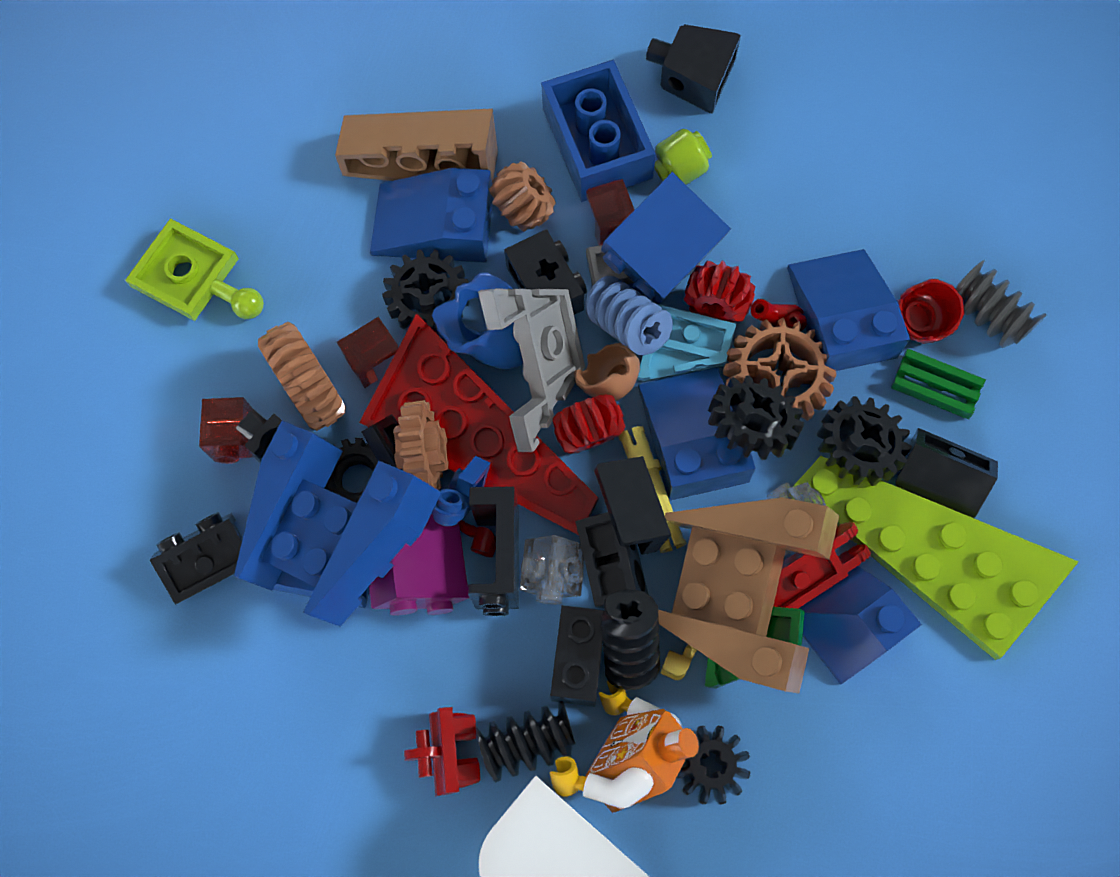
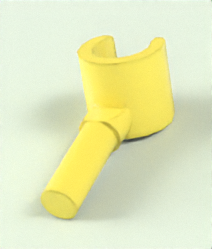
(676, 664)

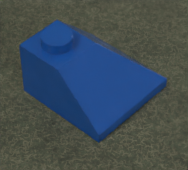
(855, 623)

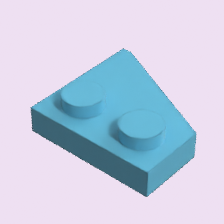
(693, 346)

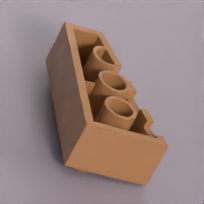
(416, 143)

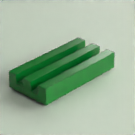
(943, 370)

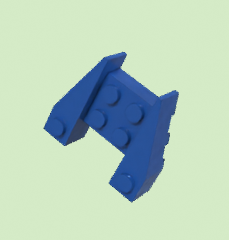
(322, 535)

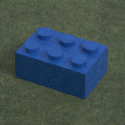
(597, 128)

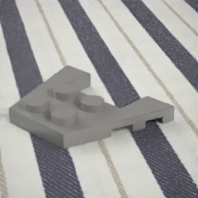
(548, 348)

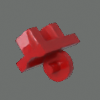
(448, 770)

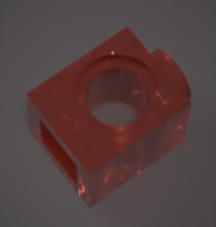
(218, 429)

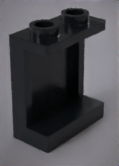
(498, 508)

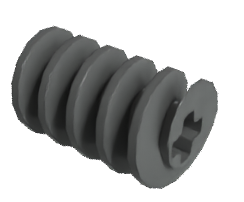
(996, 306)

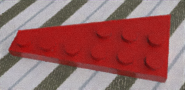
(477, 426)

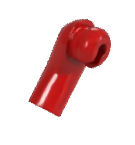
(791, 313)

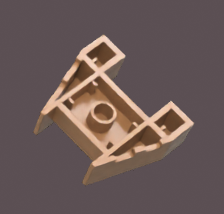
(734, 579)

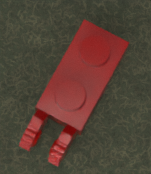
(809, 576)

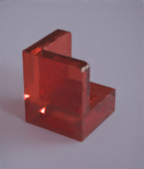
(609, 206)
(367, 349)

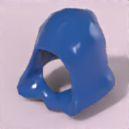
(488, 347)

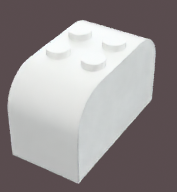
(549, 839)

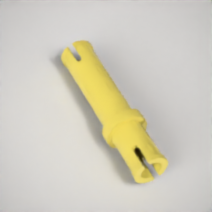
(643, 449)

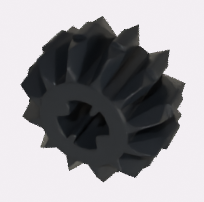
(724, 757)

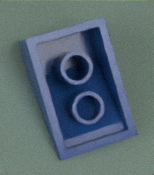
(435, 212)
(849, 309)
(685, 442)

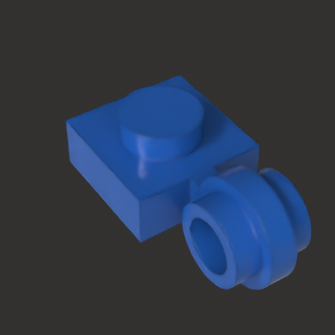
(454, 502)

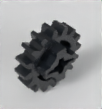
(416, 277)
(755, 417)
(864, 441)

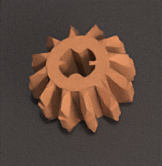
(522, 196)

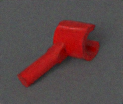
(483, 539)

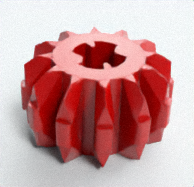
(719, 292)
(588, 423)

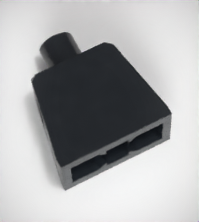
(696, 63)

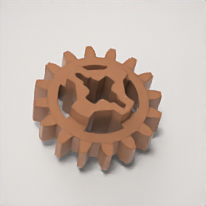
(420, 443)

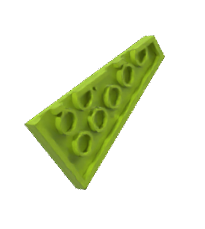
(958, 565)

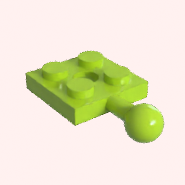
(193, 291)

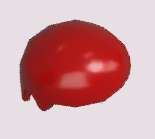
(931, 310)

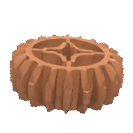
(783, 341)
(301, 376)

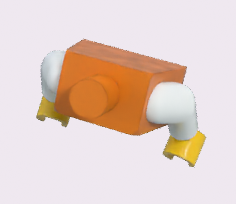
(636, 759)

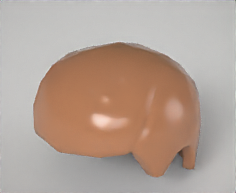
(609, 372)

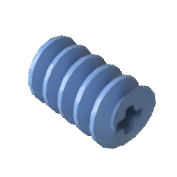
(628, 316)

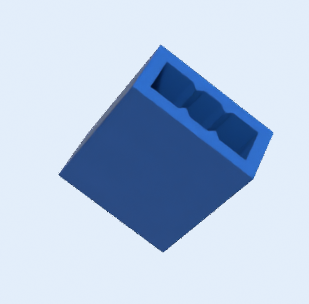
(664, 239)

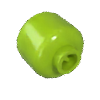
(684, 155)

